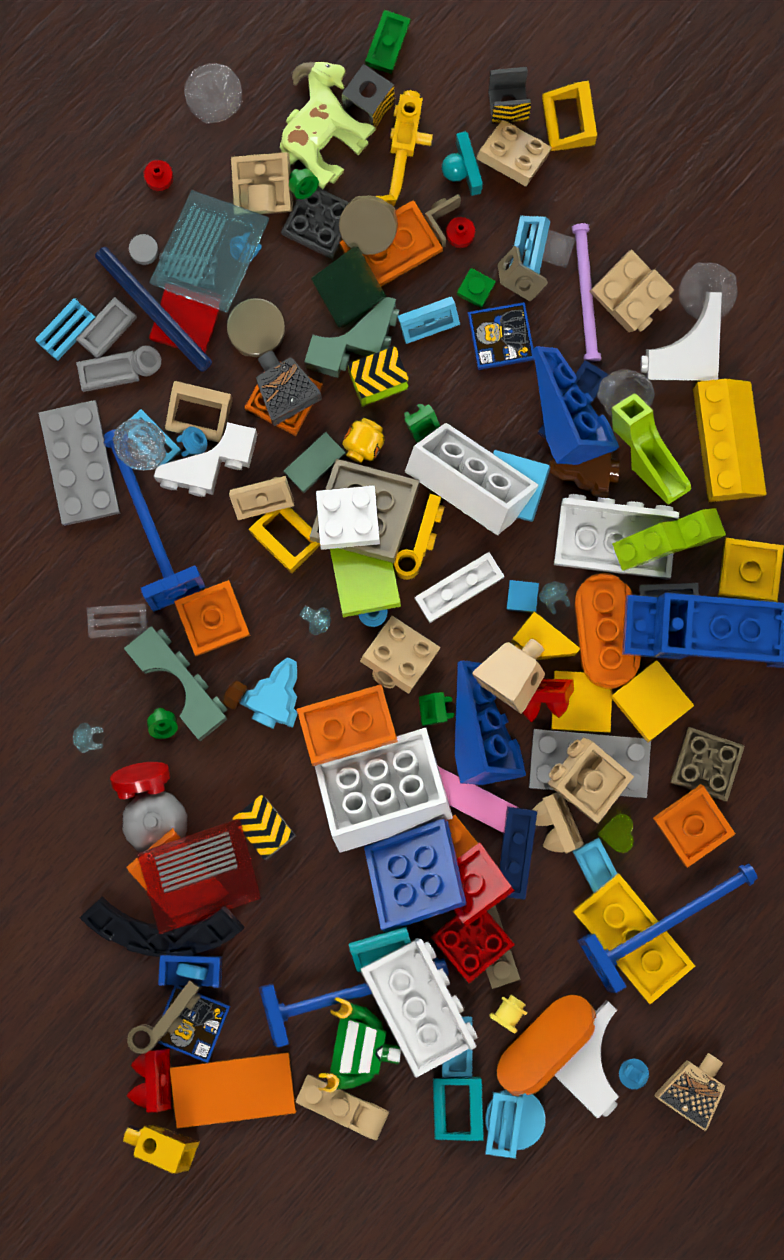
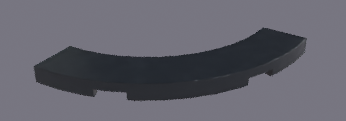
(145, 938)

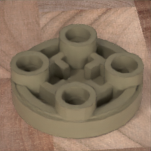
(368, 224)
(256, 327)

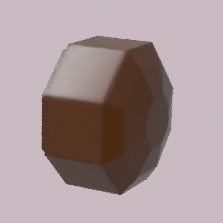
(234, 694)

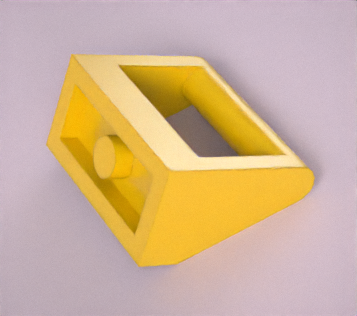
(588, 133)
(274, 547)

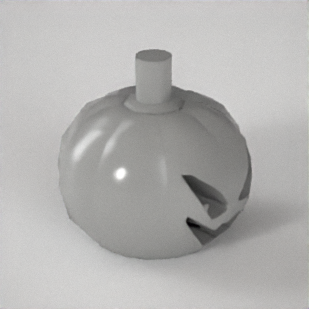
(151, 817)

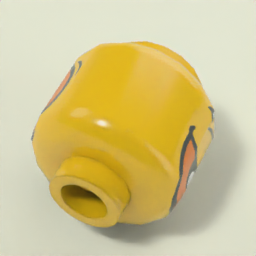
(363, 440)

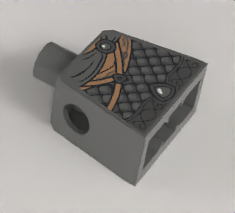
(285, 388)

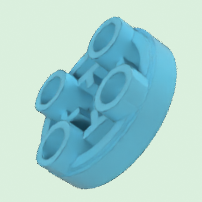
(531, 1123)

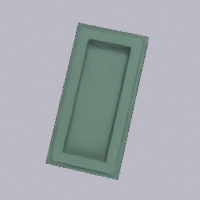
(314, 462)

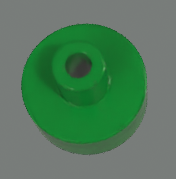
(303, 183)
(162, 724)

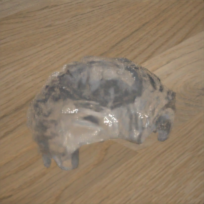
(623, 384)
(139, 444)

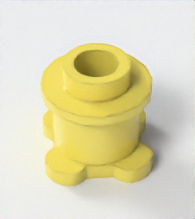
(509, 1013)

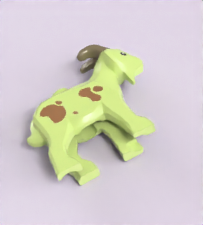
(320, 120)

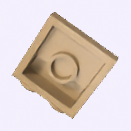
(632, 292)
(589, 779)

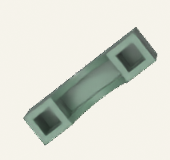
(152, 654)

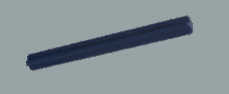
(153, 309)

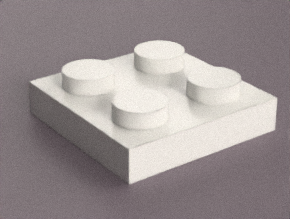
(347, 517)

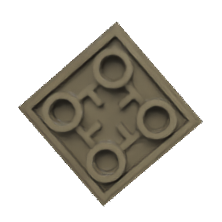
(707, 762)

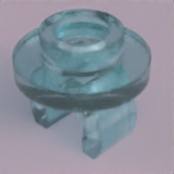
(552, 592)
(318, 620)
(83, 737)

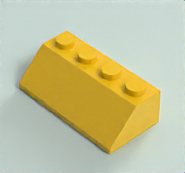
(729, 439)

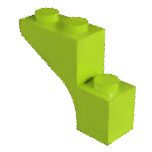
(649, 455)
(669, 538)

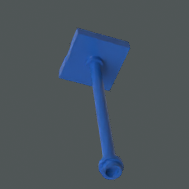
(172, 586)
(605, 960)
(278, 1013)

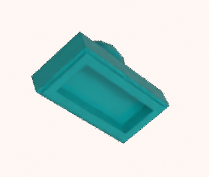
(463, 164)

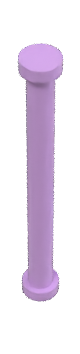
(580, 232)

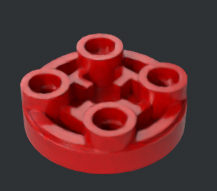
(140, 778)

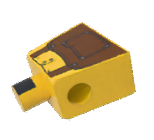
(172, 1151)

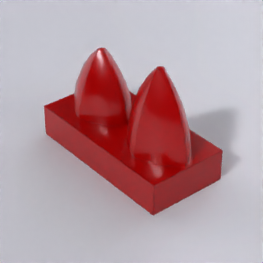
(554, 694)
(156, 1092)

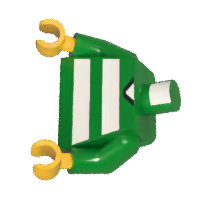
(358, 1048)

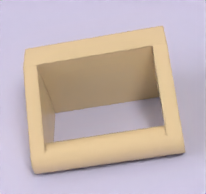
(201, 396)

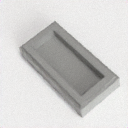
(106, 328)
(106, 371)

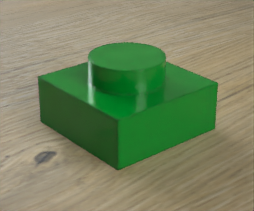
(476, 288)

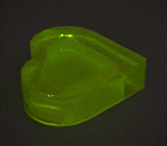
(618, 833)

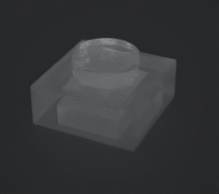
(558, 248)

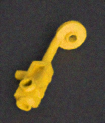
(404, 139)

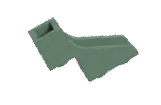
(365, 339)

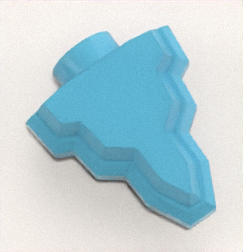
(274, 697)

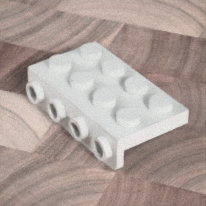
(591, 527)
(419, 1006)

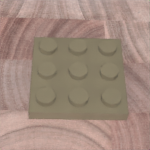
(394, 505)

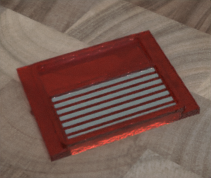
(198, 875)

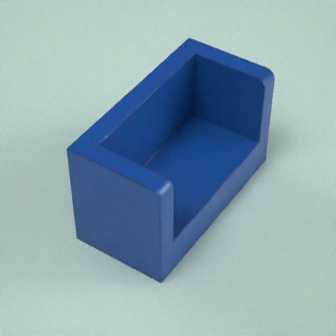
(169, 963)

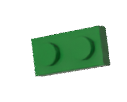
(388, 41)

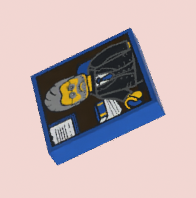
(501, 336)
(199, 1027)

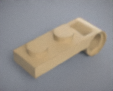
(342, 1108)

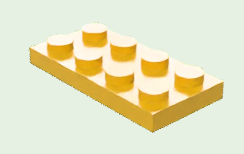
(616, 916)

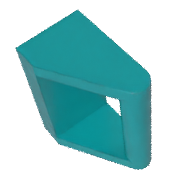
(372, 948)
(475, 1107)

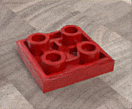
(192, 316)
(474, 946)

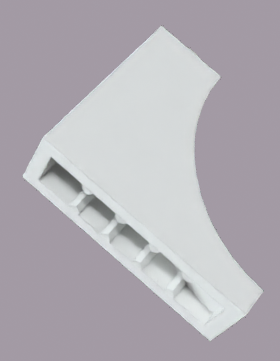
(694, 354)
(584, 1071)

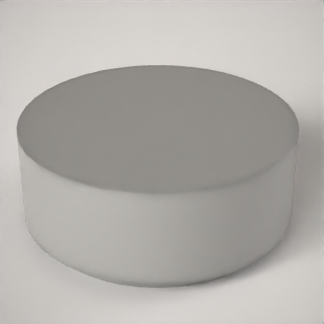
(143, 249)
(146, 360)

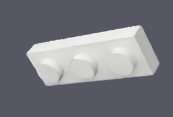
(459, 587)

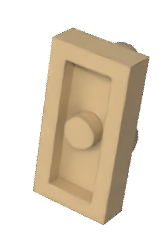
(261, 497)
(555, 812)

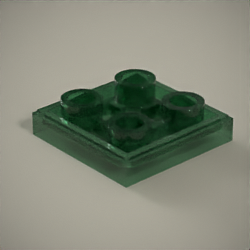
(348, 287)

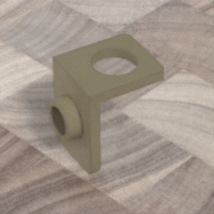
(438, 210)
(519, 277)

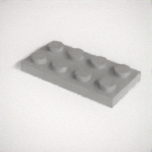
(79, 463)
(552, 746)

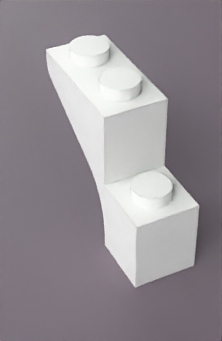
(201, 471)

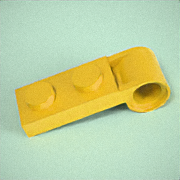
(425, 539)

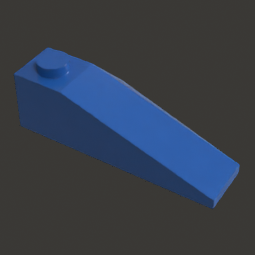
(570, 421)
(481, 739)

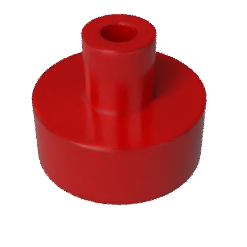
(158, 175)
(460, 232)

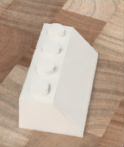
(470, 478)

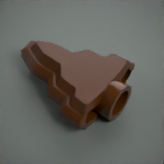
(590, 475)

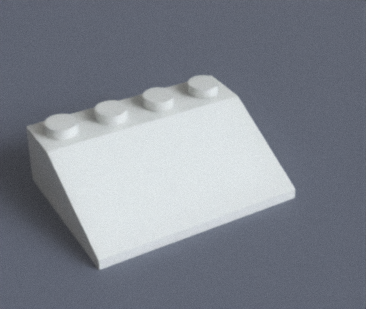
(383, 791)

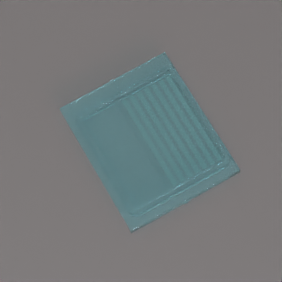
(209, 251)

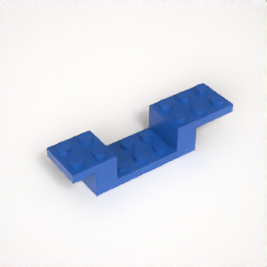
(704, 627)

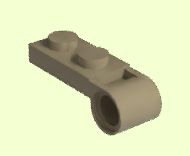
(170, 1020)

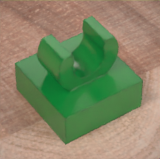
(421, 422)
(434, 709)

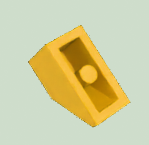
(553, 641)

